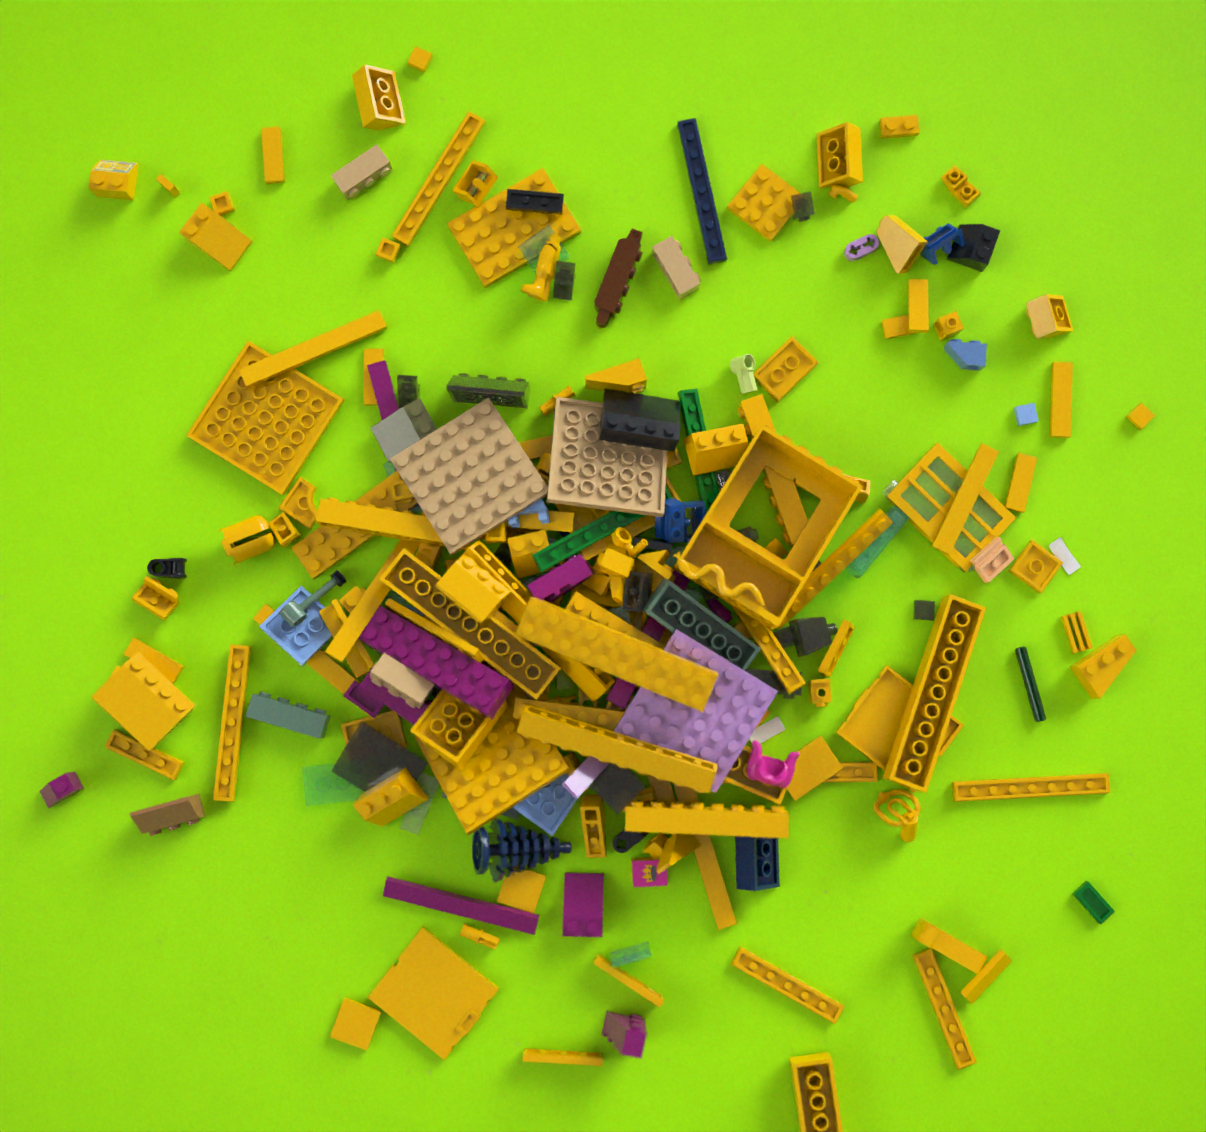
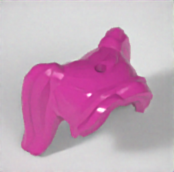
(769, 769)

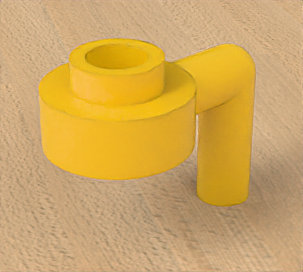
(623, 539)

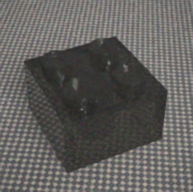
(617, 787)

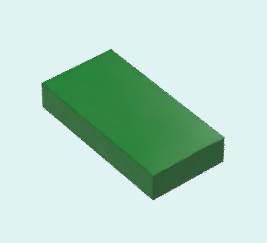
(1093, 902)

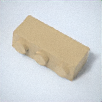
(362, 172)
(676, 267)
(401, 681)

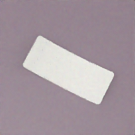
(1062, 553)
(767, 730)

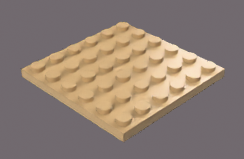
(600, 471)
(470, 476)

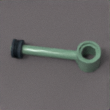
(294, 613)

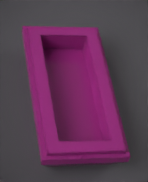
(363, 699)

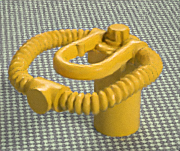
(908, 820)

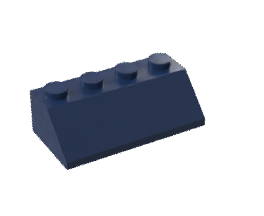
(757, 863)

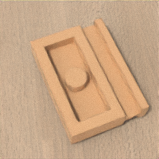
(992, 560)

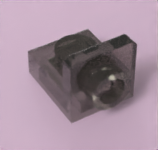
(802, 206)

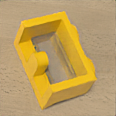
(475, 183)

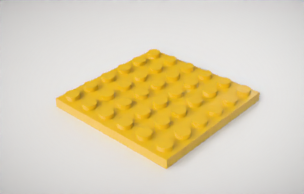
(268, 425)
(499, 772)

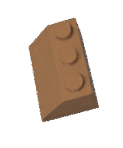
(169, 815)

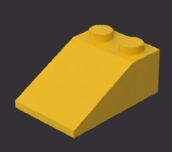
(215, 236)
(623, 377)

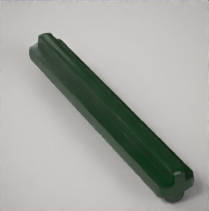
(1030, 684)

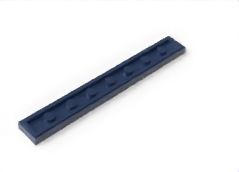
(702, 191)

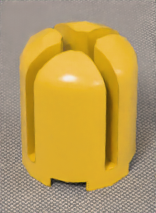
(249, 548)

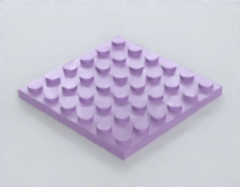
(710, 735)

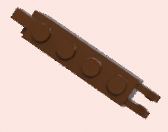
(617, 276)

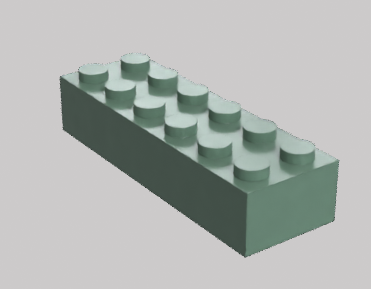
(680, 611)

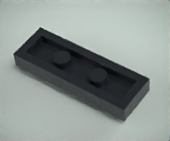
(534, 201)

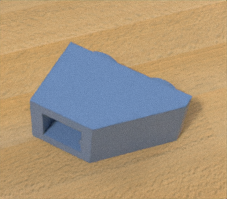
(967, 355)

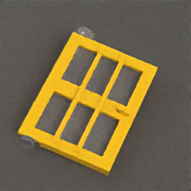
(927, 496)

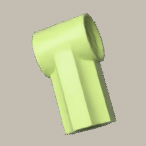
(743, 368)

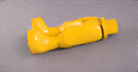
(544, 270)

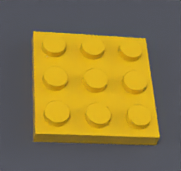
(764, 202)

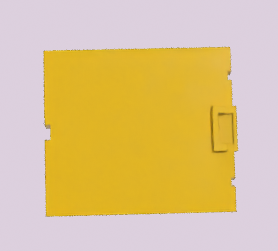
(878, 715)
(433, 993)

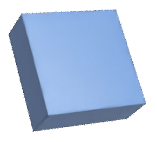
(1026, 414)

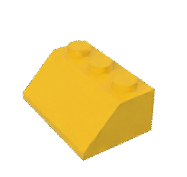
(378, 98)
(839, 156)
(716, 448)
(473, 588)
(390, 798)

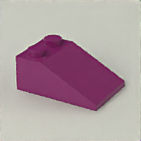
(583, 904)

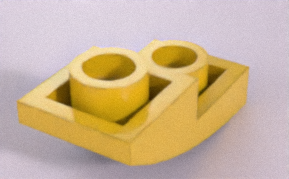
(958, 185)

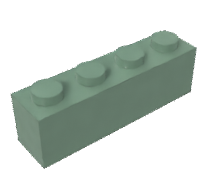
(287, 715)

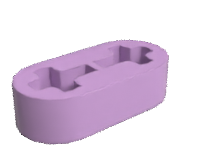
(859, 243)

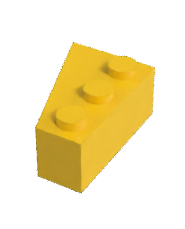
(1103, 665)

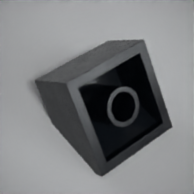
(978, 246)

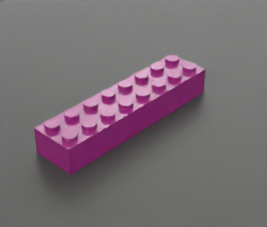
(437, 662)

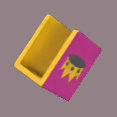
(645, 873)

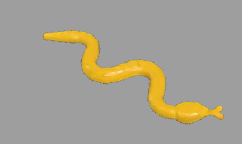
(684, 567)

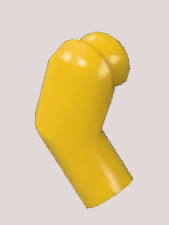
(843, 191)

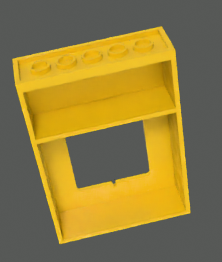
(749, 562)

